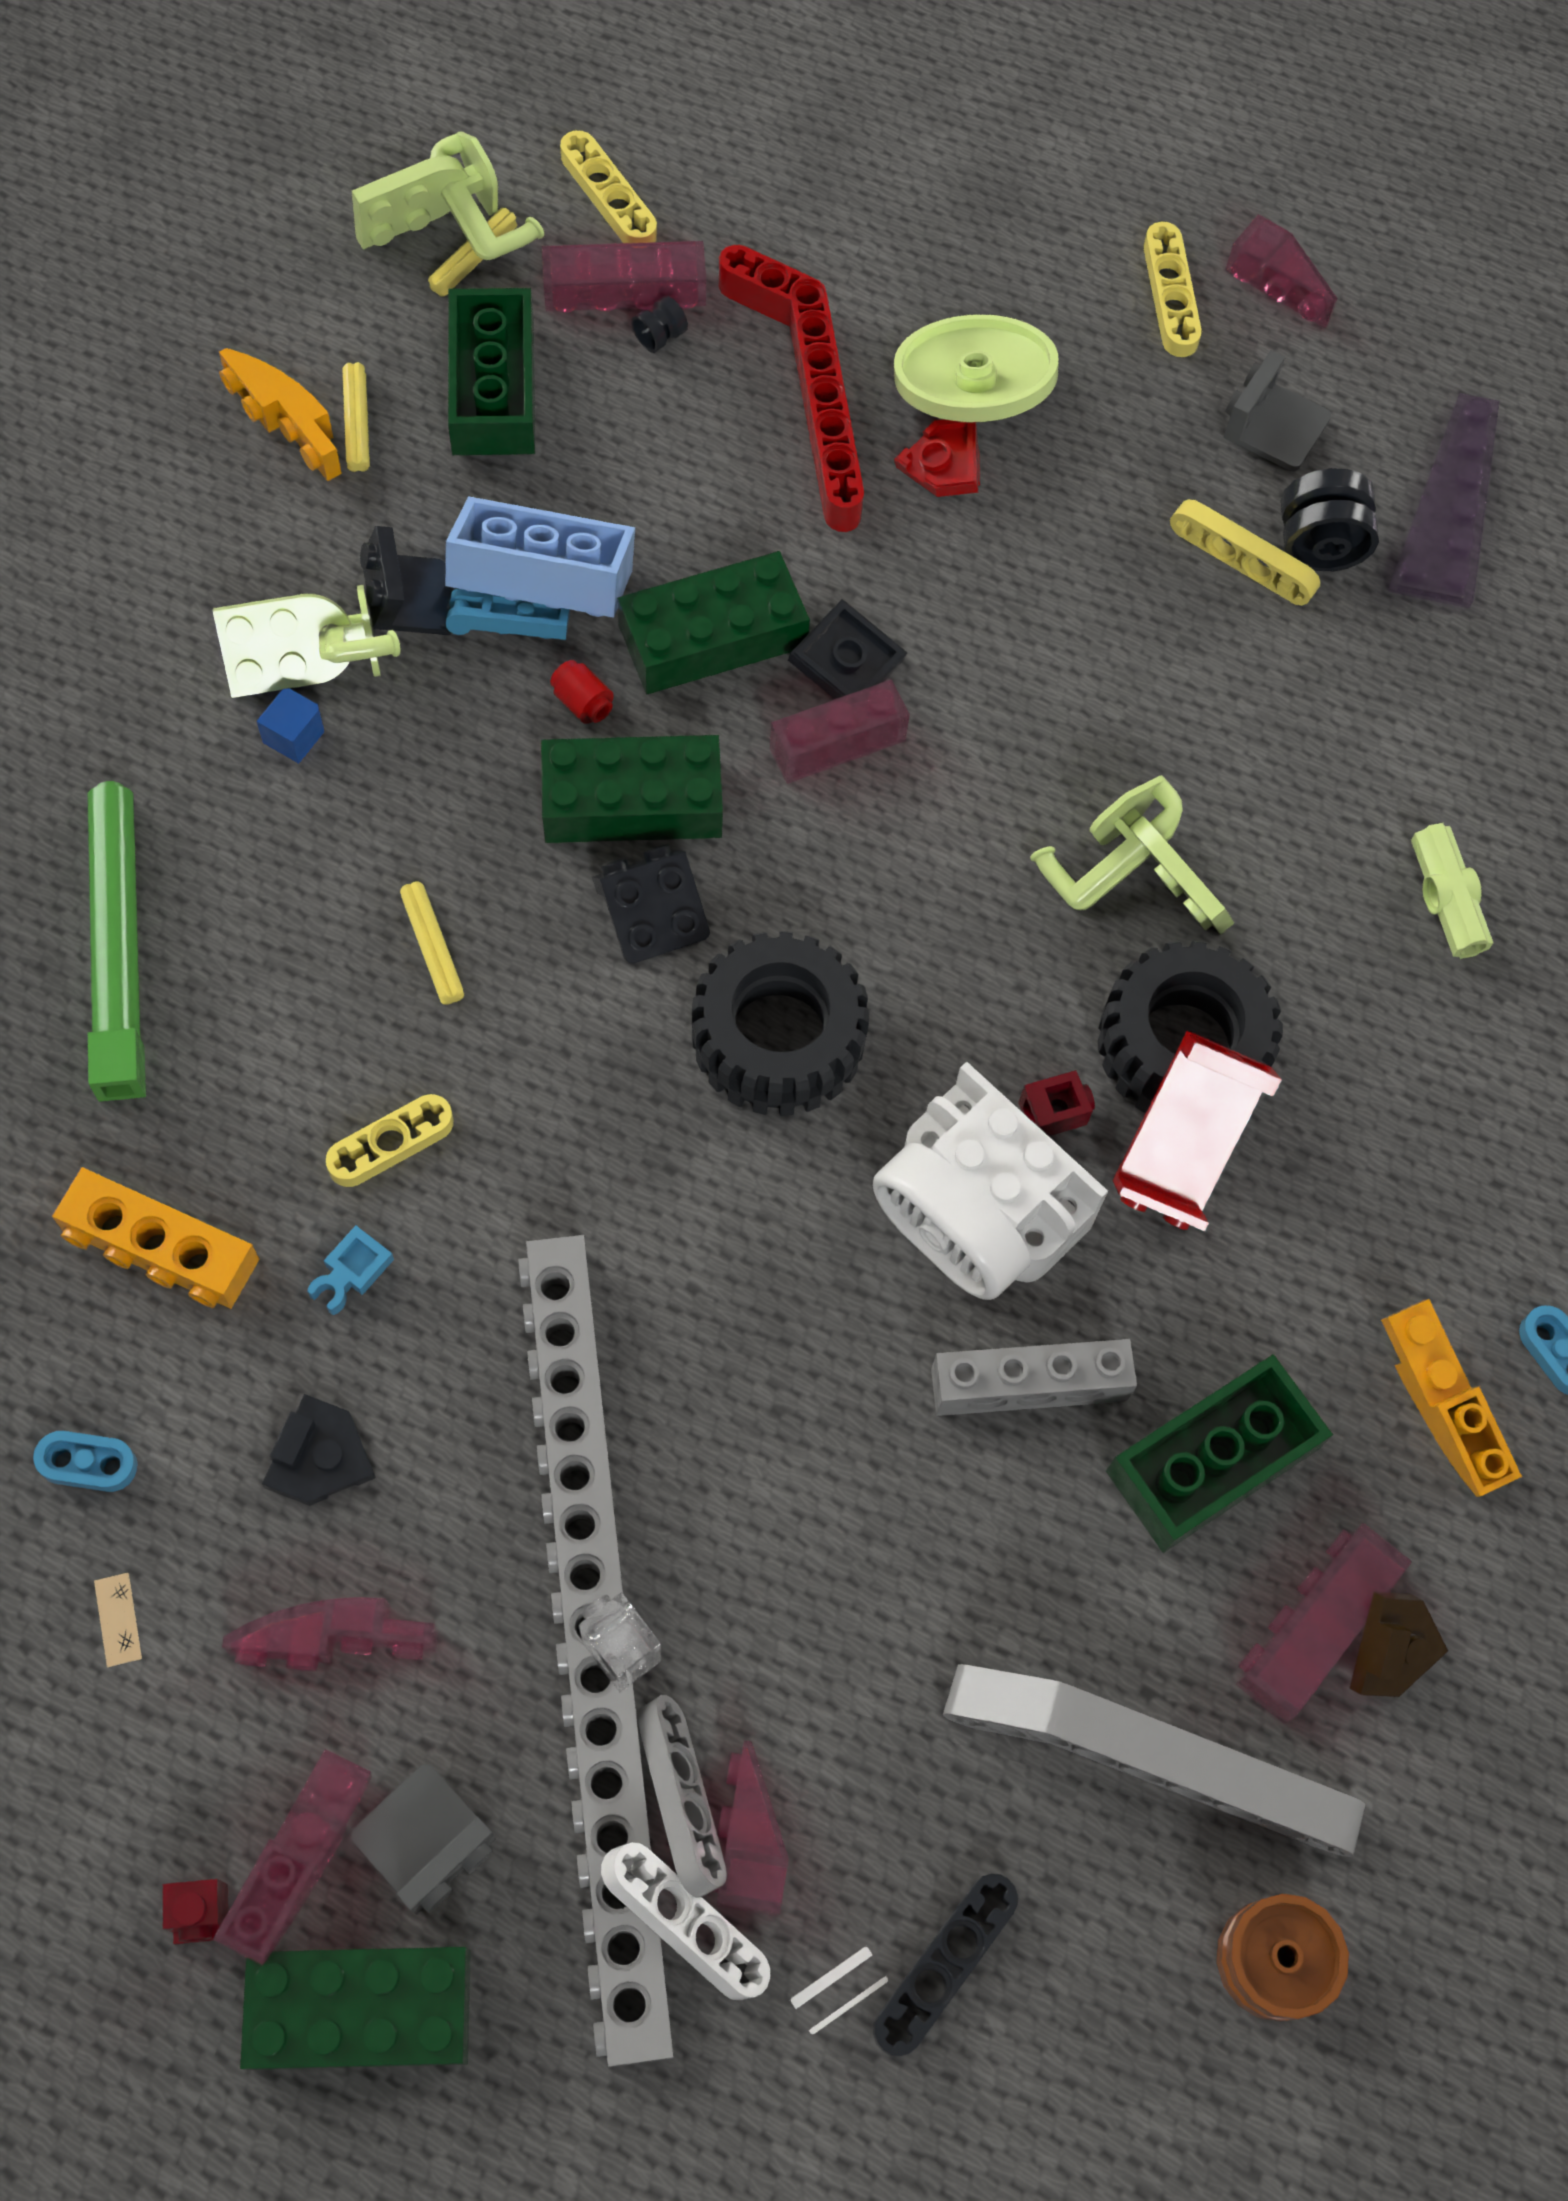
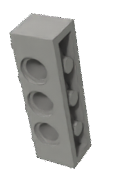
(1033, 1377)

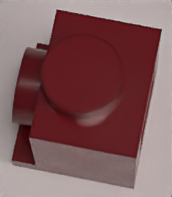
(1060, 1090)
(194, 1909)

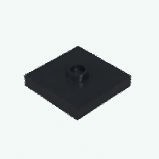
(846, 653)

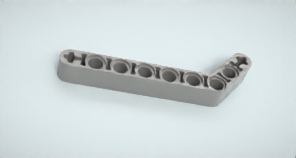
(1155, 1753)

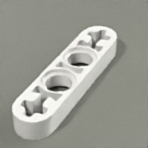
(682, 1928)

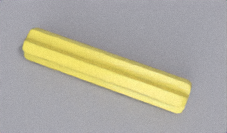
(465, 259)
(356, 417)
(432, 943)

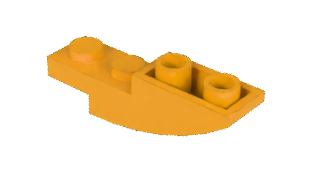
(282, 404)
(1446, 1401)

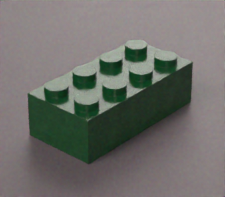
(491, 371)
(712, 622)
(631, 788)
(1218, 1453)
(357, 2008)

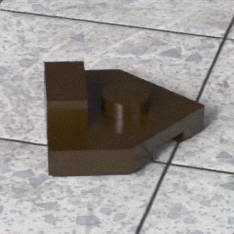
(1396, 1645)

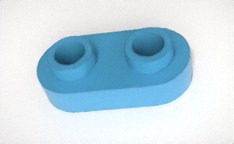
(1552, 1353)
(87, 1461)

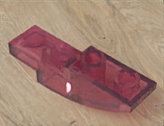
(310, 1631)
(294, 1859)

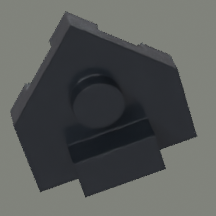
(317, 1454)

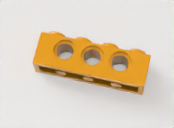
(95, 1199)

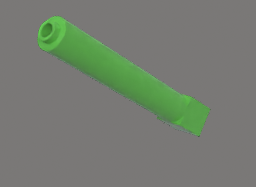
(115, 1043)

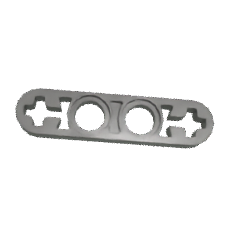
(681, 1796)

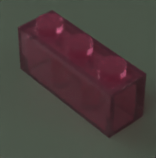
(839, 731)

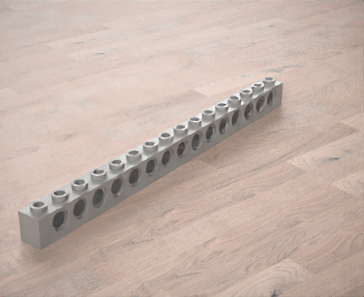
(565, 1263)

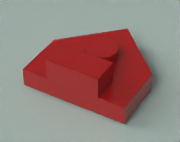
(944, 458)

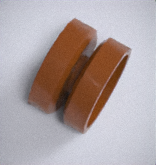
(1314, 1957)

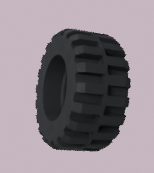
(787, 969)
(1189, 978)

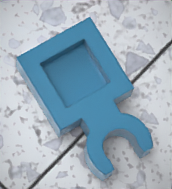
(354, 1264)

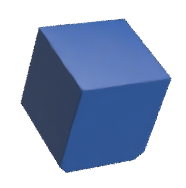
(291, 725)

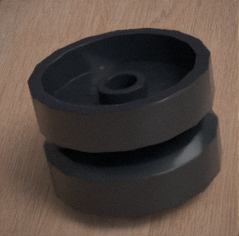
(1330, 519)

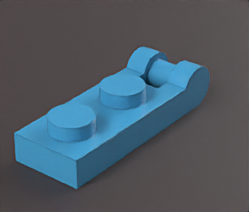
(496, 614)

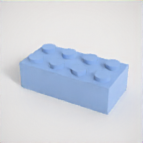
(539, 556)

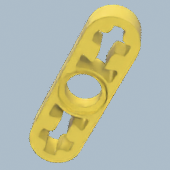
(394, 1121)

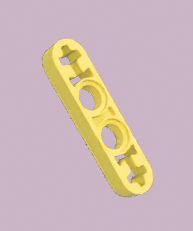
(611, 189)
(1172, 289)
(1284, 573)

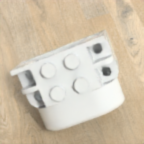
(986, 1190)

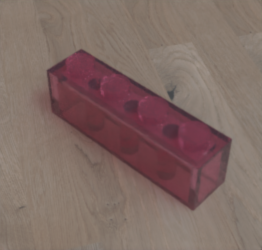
(623, 275)
(1322, 1623)

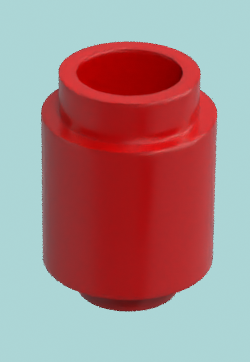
(582, 692)

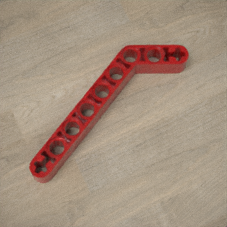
(804, 307)

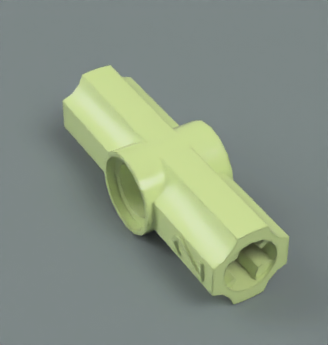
(1452, 891)

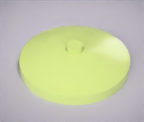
(976, 368)

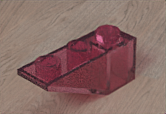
(1279, 267)
(754, 1847)

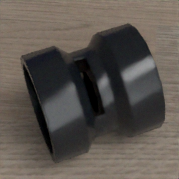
(659, 324)

